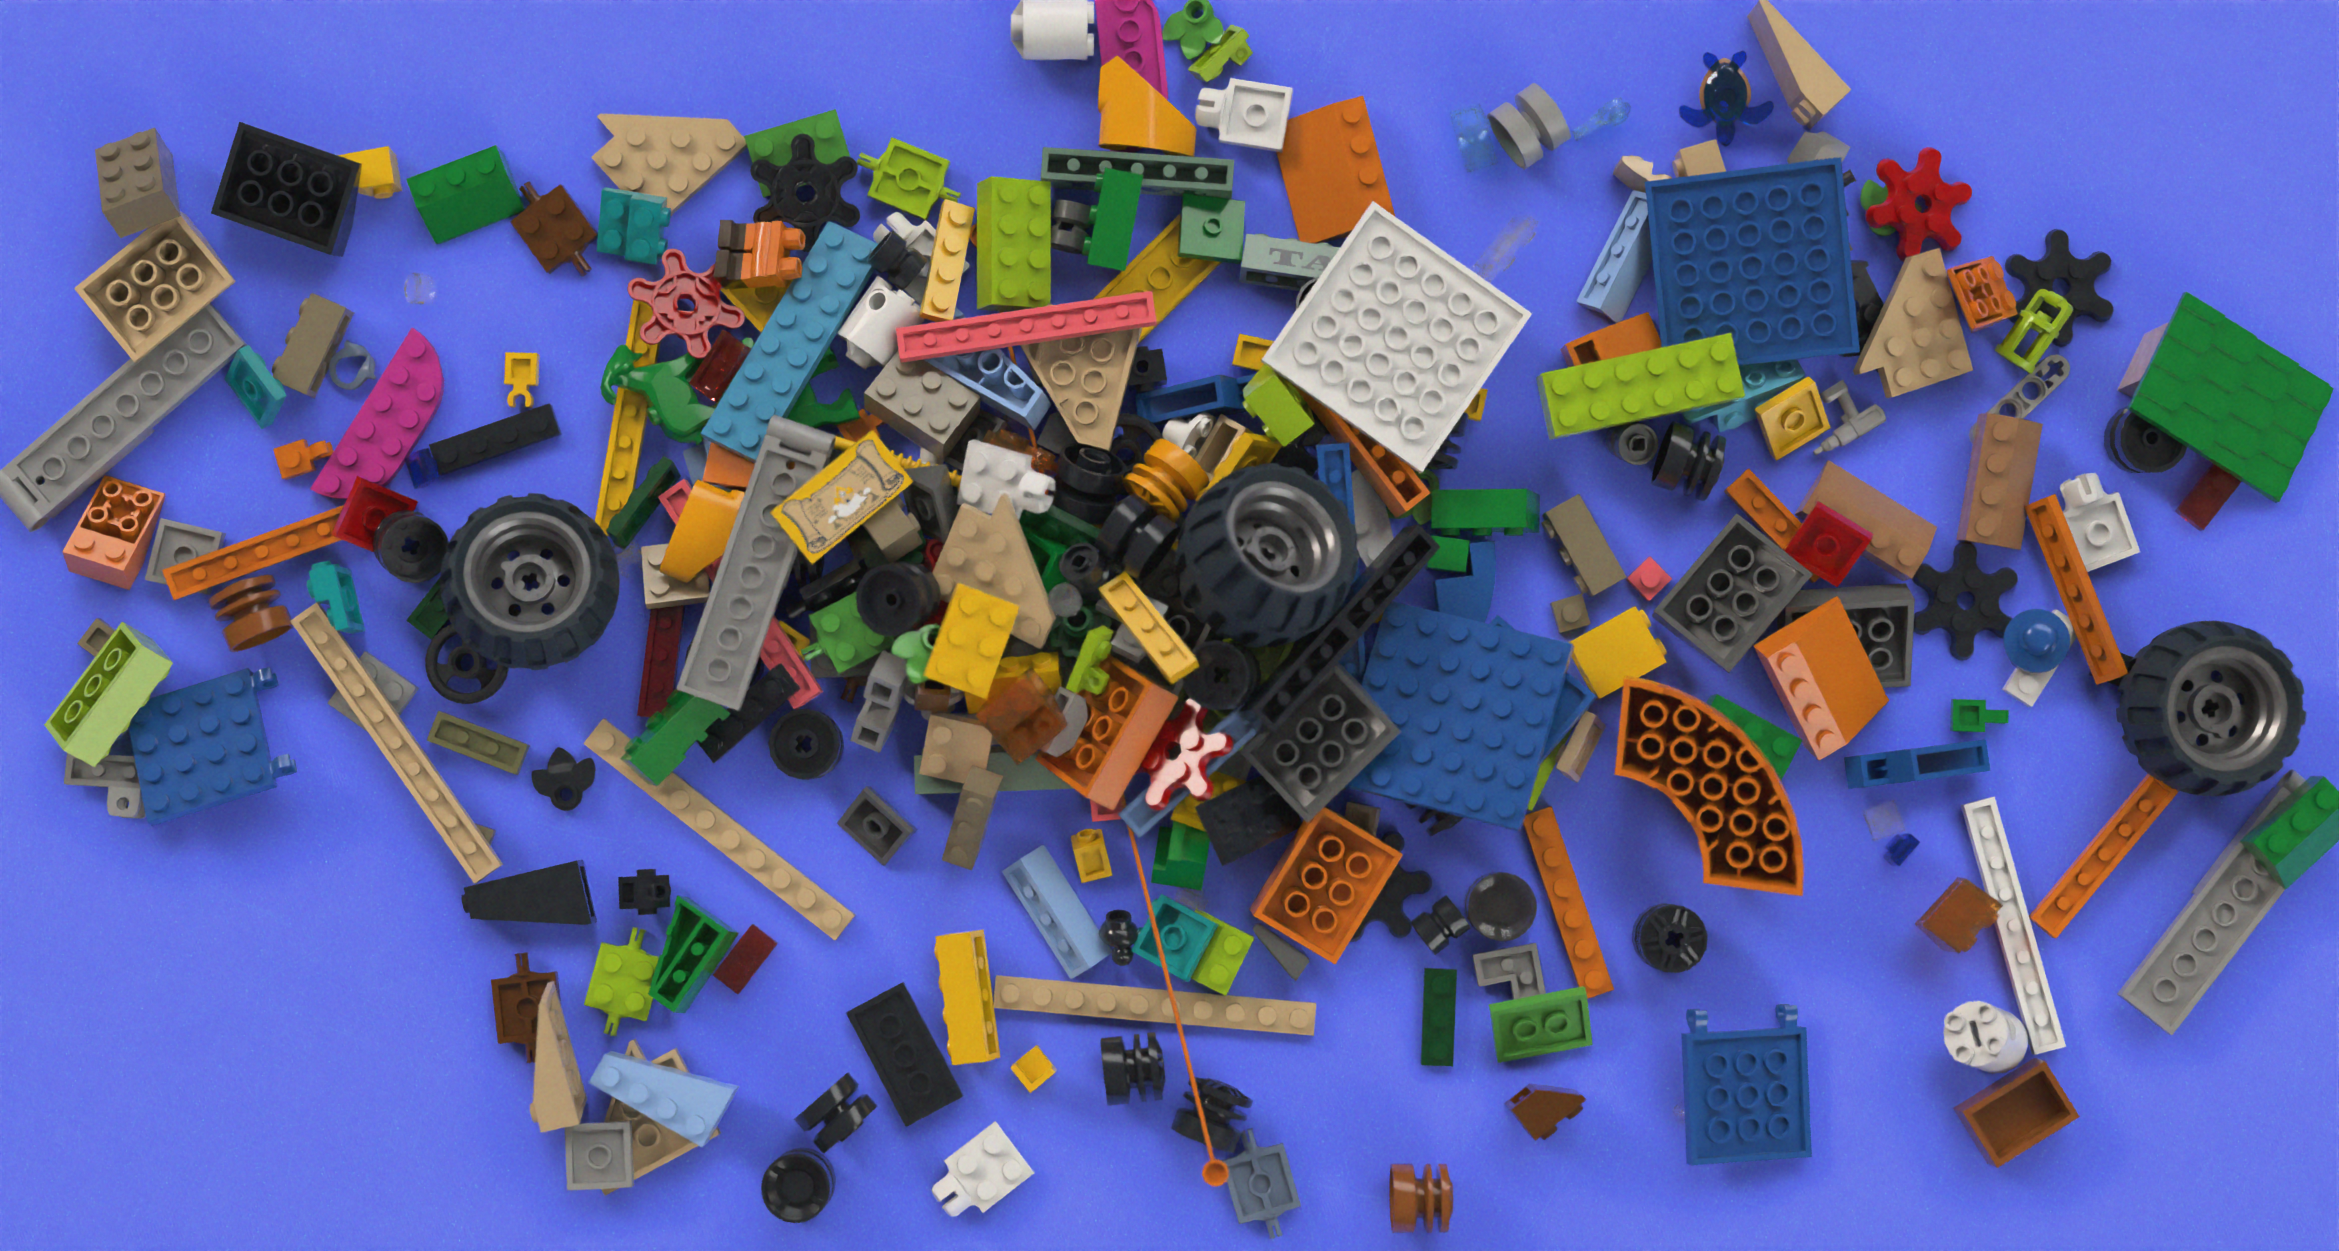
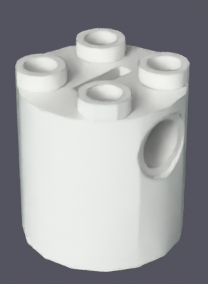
(1053, 29)
(873, 324)
(1985, 1037)

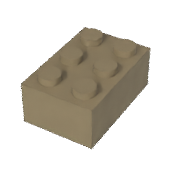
(137, 182)
(922, 404)

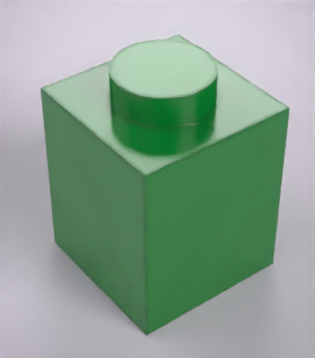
(1450, 557)

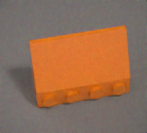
(1332, 170)
(1823, 678)
(1116, 734)
(1325, 883)

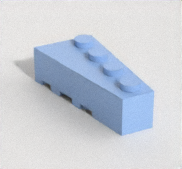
(997, 382)
(670, 1096)

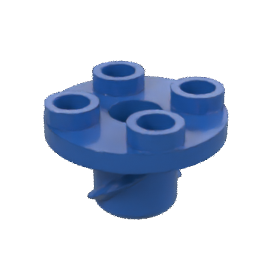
(2036, 641)

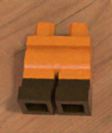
(757, 254)

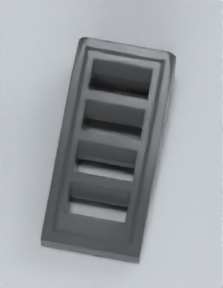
(1288, 957)

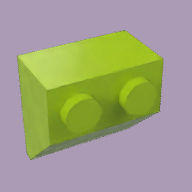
(1277, 405)
(1222, 956)

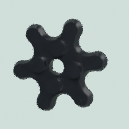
(801, 169)
(2076, 272)
(1943, 607)
(1389, 902)

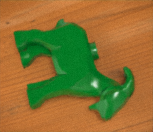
(665, 389)
(815, 414)

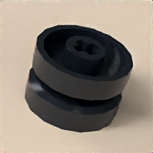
(2140, 446)
(898, 598)
(787, 741)
(836, 1113)

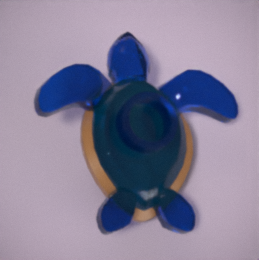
(1725, 98)

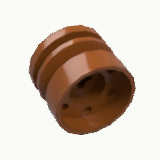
(249, 608)
(1419, 1198)

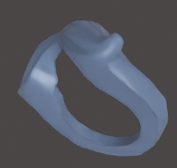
(365, 372)

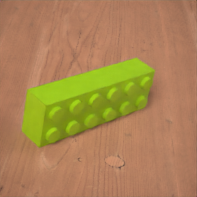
(1640, 386)

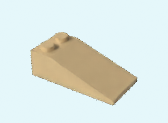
(1802, 74)
(558, 1086)

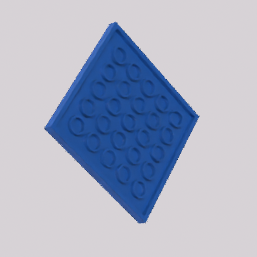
(1755, 260)
(1468, 711)

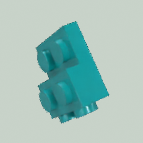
(633, 225)
(335, 587)
(1182, 936)

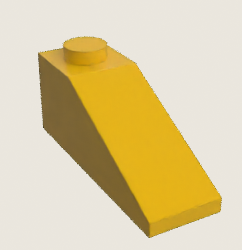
(378, 173)

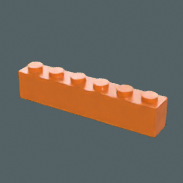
(1386, 473)

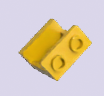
(1616, 651)

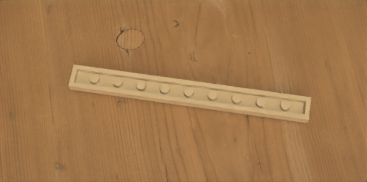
(397, 743)
(728, 837)
(1154, 1005)

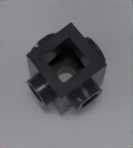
(1155, 374)
(644, 891)

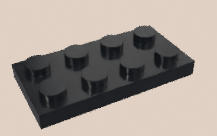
(1246, 819)
(904, 1054)

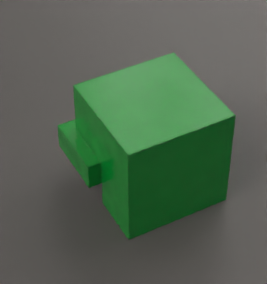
(1180, 856)

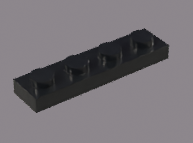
(495, 439)
(758, 705)

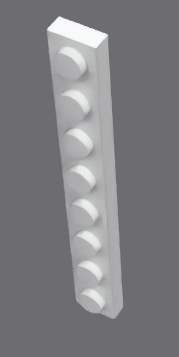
(2013, 926)

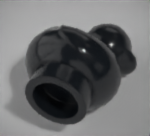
(1119, 933)

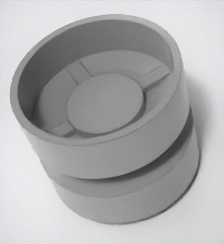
(1533, 123)

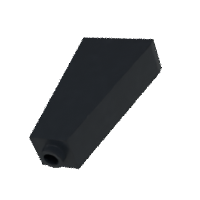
(542, 896)

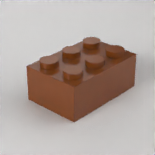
(2016, 1112)

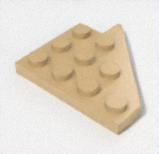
(667, 154)
(1917, 330)
(1087, 380)
(996, 559)
(652, 1141)

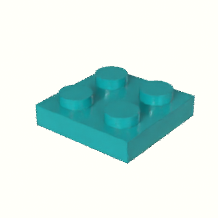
(255, 386)

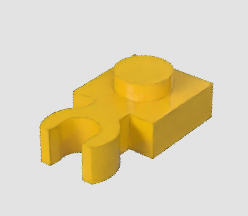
(521, 372)

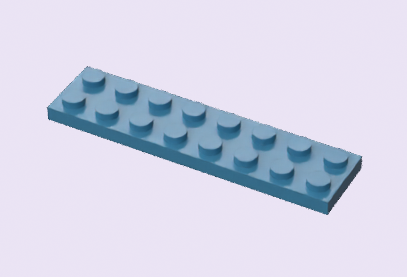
(792, 341)

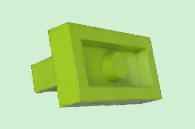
(1232, 47)
(1086, 672)

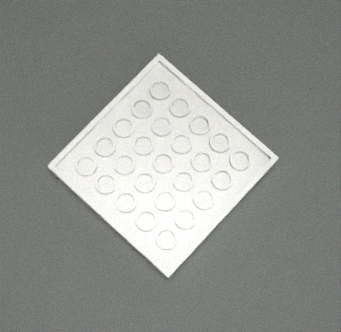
(1396, 337)

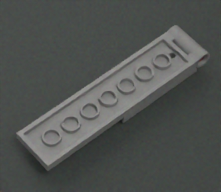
(115, 419)
(752, 567)
(2209, 928)

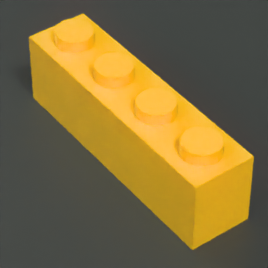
(967, 997)

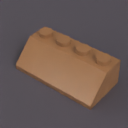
(1999, 481)
(1899, 535)

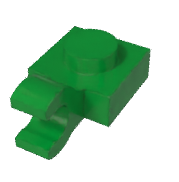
(1972, 715)

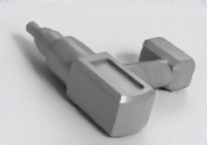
(1855, 423)

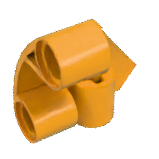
(1139, 115)
(701, 531)

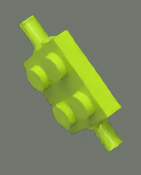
(908, 178)
(622, 981)

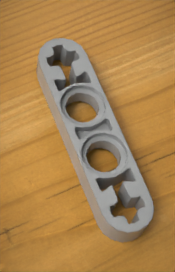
(2015, 395)

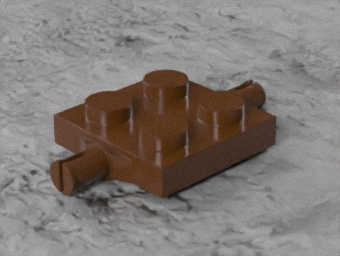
(555, 229)
(517, 1004)

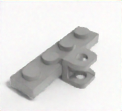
(117, 774)

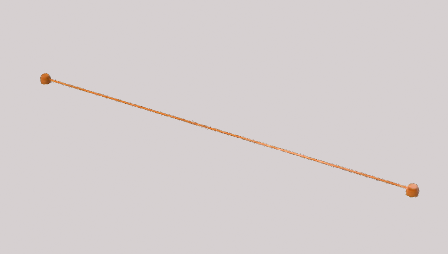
(1214, 1171)

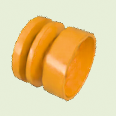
(1166, 479)

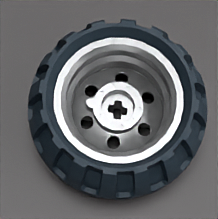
(530, 526)
(1251, 542)
(2264, 722)

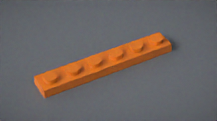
(252, 554)
(2076, 589)
(2102, 855)
(1567, 902)

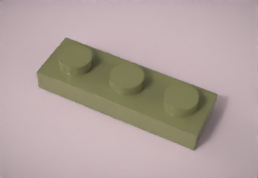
(478, 742)

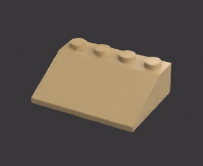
(155, 285)

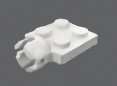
(1247, 113)
(917, 237)
(996, 471)
(2097, 522)
(981, 1172)

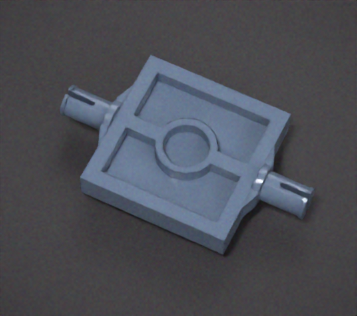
(1261, 1183)

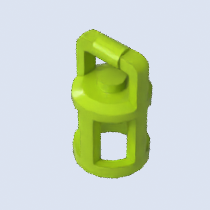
(2038, 322)

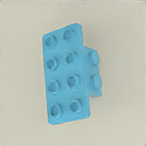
(1760, 384)

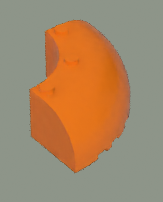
(1717, 783)

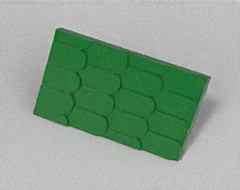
(2226, 395)

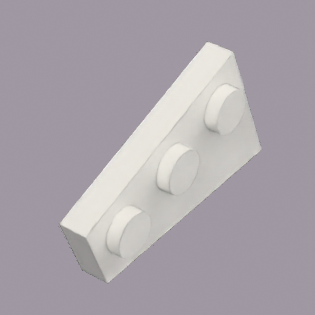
(1370, 520)

